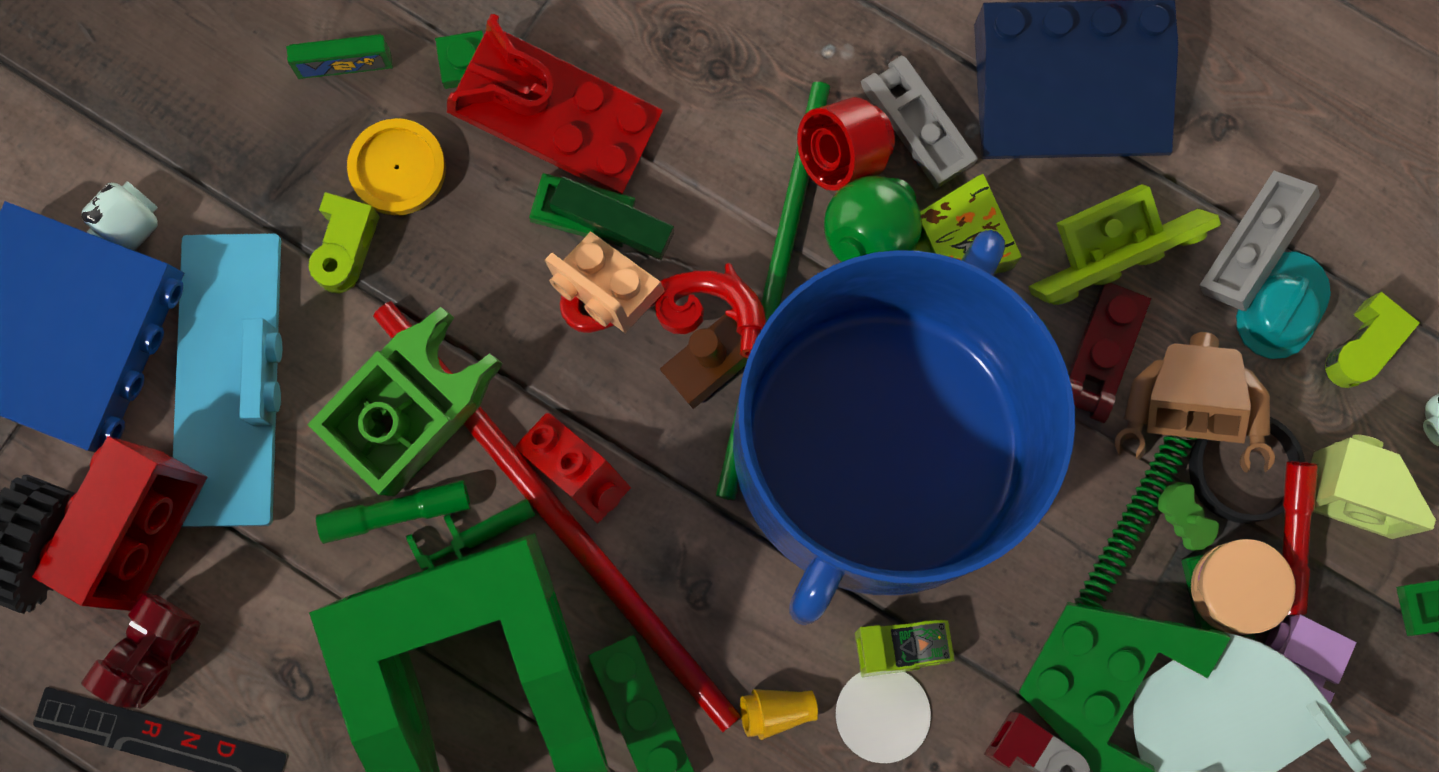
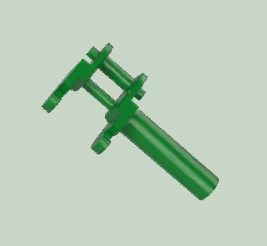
(474, 535)

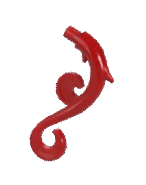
(684, 319)

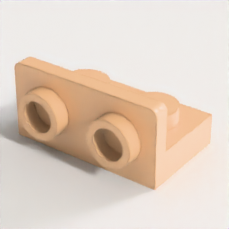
(605, 281)

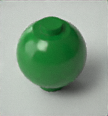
(872, 217)

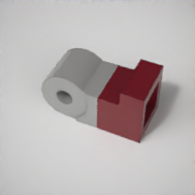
(1033, 747)

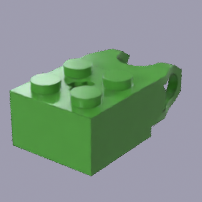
(414, 391)

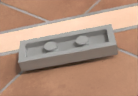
(1259, 240)

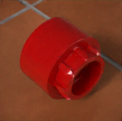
(844, 142)

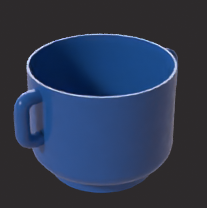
(901, 423)

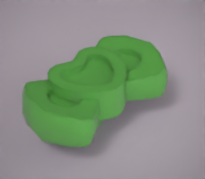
(1187, 516)

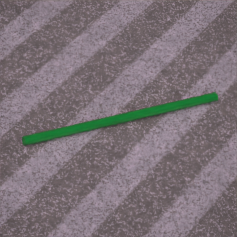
(778, 269)

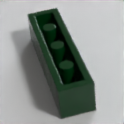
(611, 218)

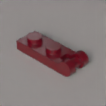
(1107, 348)

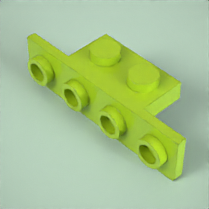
(1116, 237)

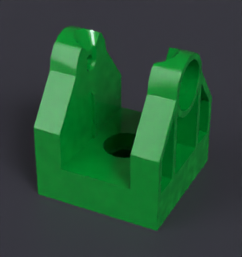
(372, 674)

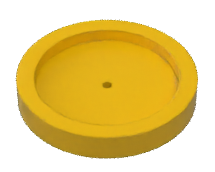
(392, 145)

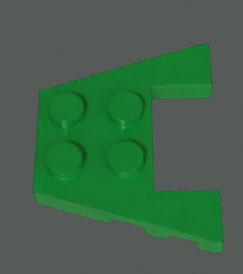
(1095, 668)

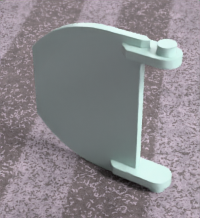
(1244, 718)

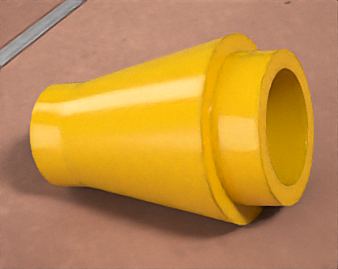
(775, 711)

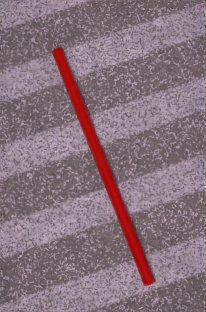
(586, 551)

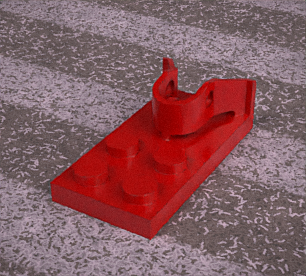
(553, 109)

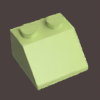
(1369, 489)

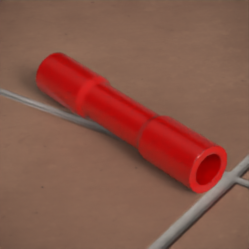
(1298, 506)

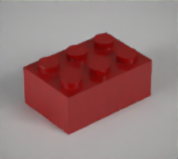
(119, 526)

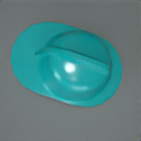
(1285, 308)

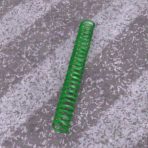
(1103, 564)

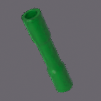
(364, 518)

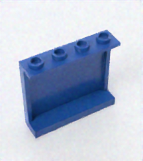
(75, 326)

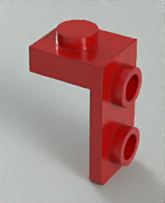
(573, 467)

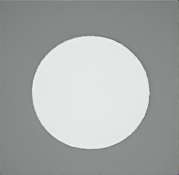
(883, 716)

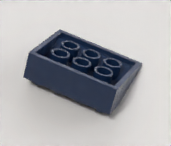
(1076, 78)

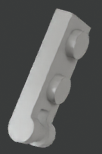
(920, 122)

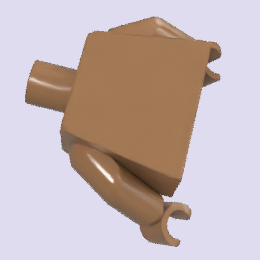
(1202, 396)

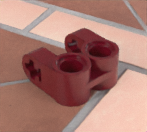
(143, 660)

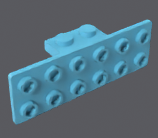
(229, 375)

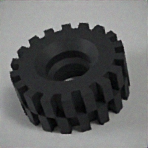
(27, 523)

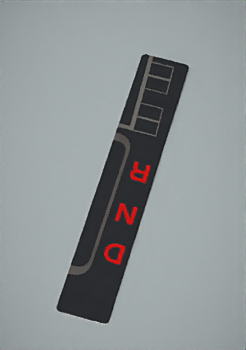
(151, 736)

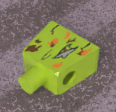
(959, 217)

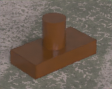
(706, 361)

